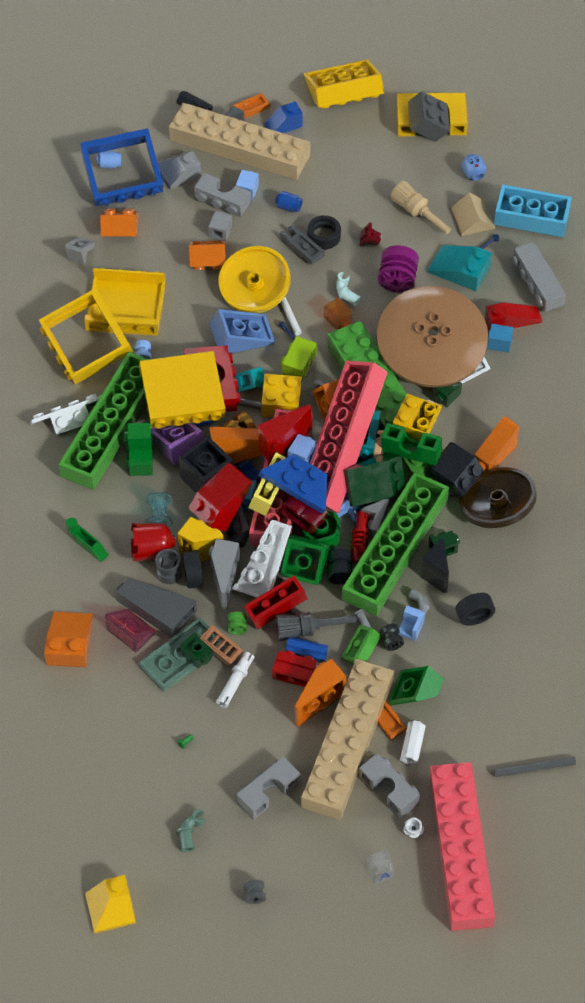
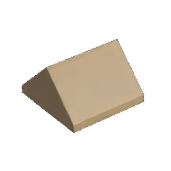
(472, 215)

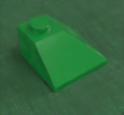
(415, 685)

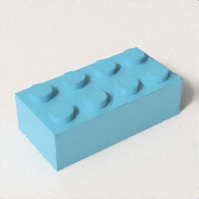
(532, 210)

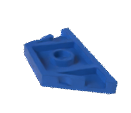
(299, 480)

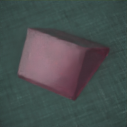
(129, 628)

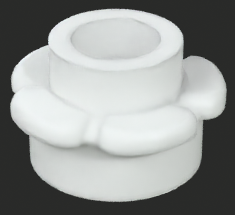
(413, 822)

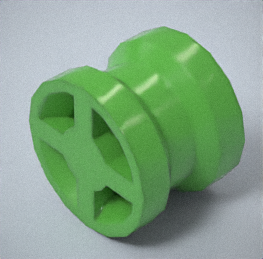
(237, 623)

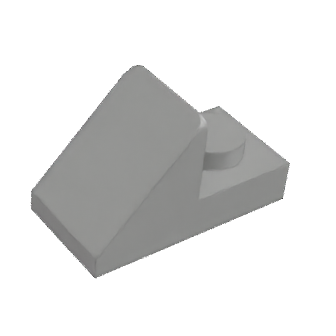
(78, 249)
(377, 515)

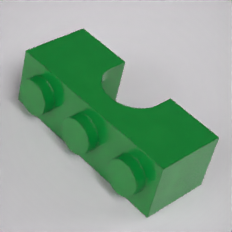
(396, 441)

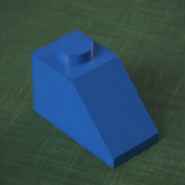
(286, 118)

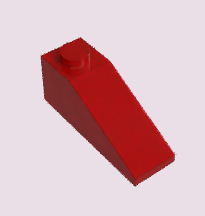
(512, 315)

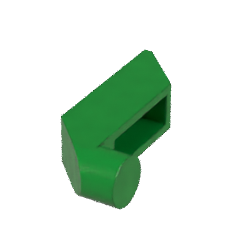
(86, 540)

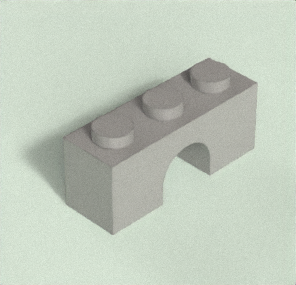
(233, 202)
(379, 772)
(279, 775)

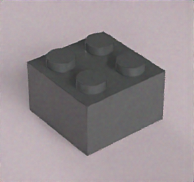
(428, 116)

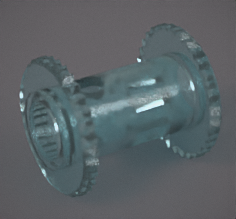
(159, 503)

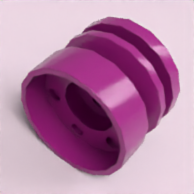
(398, 268)

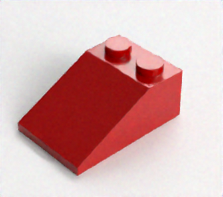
(280, 432)
(221, 497)

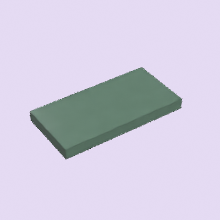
(167, 664)

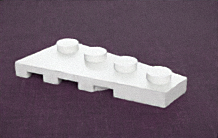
(265, 561)

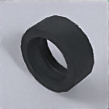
(328, 222)
(192, 569)
(475, 609)

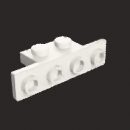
(69, 417)

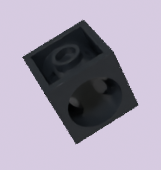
(202, 463)

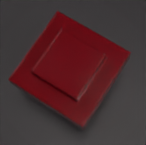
(369, 235)

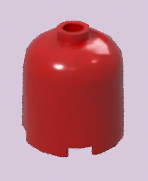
(150, 540)

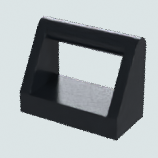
(234, 532)

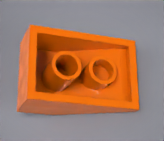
(68, 639)
(320, 692)

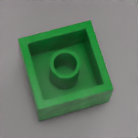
(305, 559)

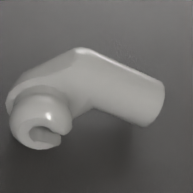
(421, 599)

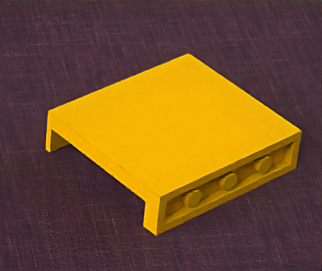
(131, 297)
(182, 389)

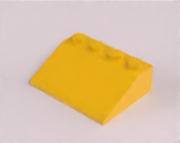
(344, 83)

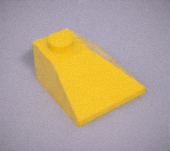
(110, 904)

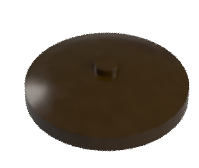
(499, 498)

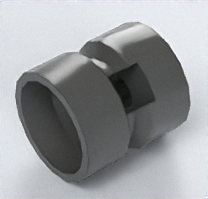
(168, 566)

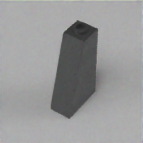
(157, 606)

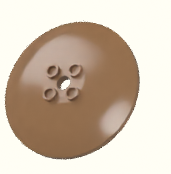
(429, 358)

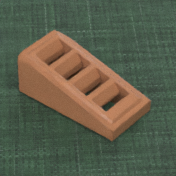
(224, 640)

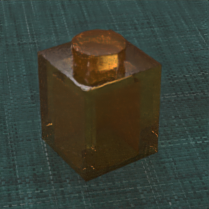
(338, 314)

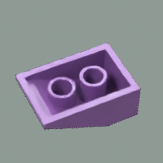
(176, 440)

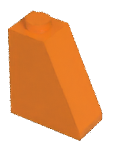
(237, 442)
(498, 444)

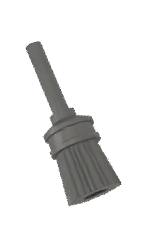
(306, 624)

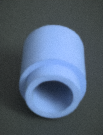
(109, 159)

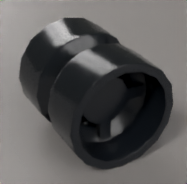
(339, 565)

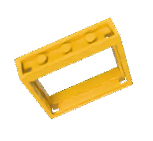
(70, 310)

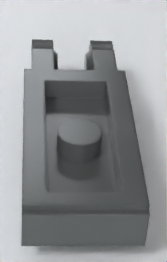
(302, 245)

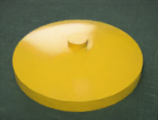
(254, 279)

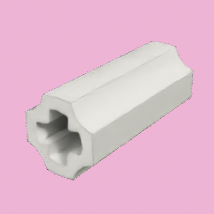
(412, 742)

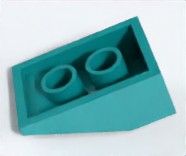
(461, 265)

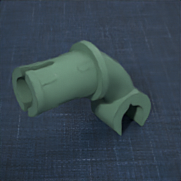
(186, 829)

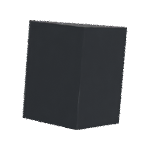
(435, 567)

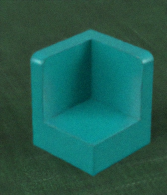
(250, 379)

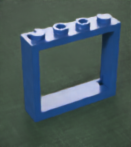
(115, 142)

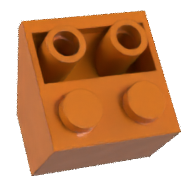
(119, 223)

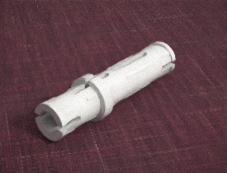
(238, 673)

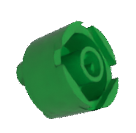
(327, 532)

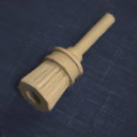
(415, 204)

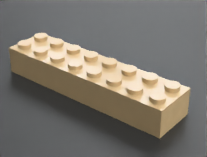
(239, 141)
(347, 739)

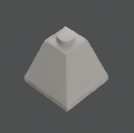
(180, 169)

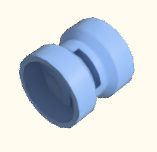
(142, 348)

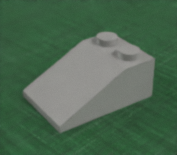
(225, 566)

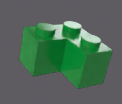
(140, 449)

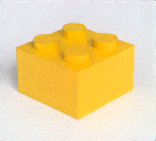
(280, 393)

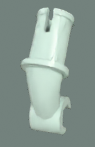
(344, 292)

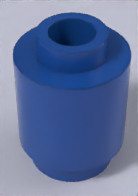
(289, 201)

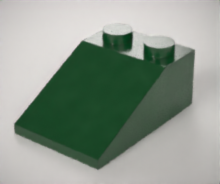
(375, 479)

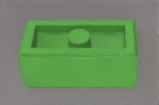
(361, 644)

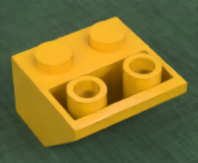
(417, 416)
(198, 536)

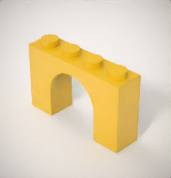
(456, 112)

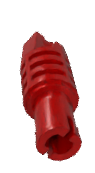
(359, 537)

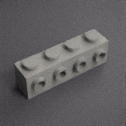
(539, 277)

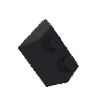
(457, 470)

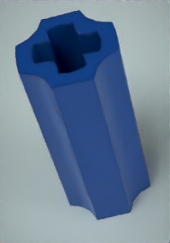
(307, 648)

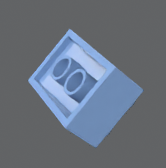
(241, 330)

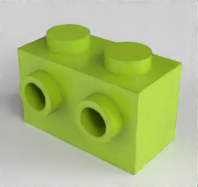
(299, 357)

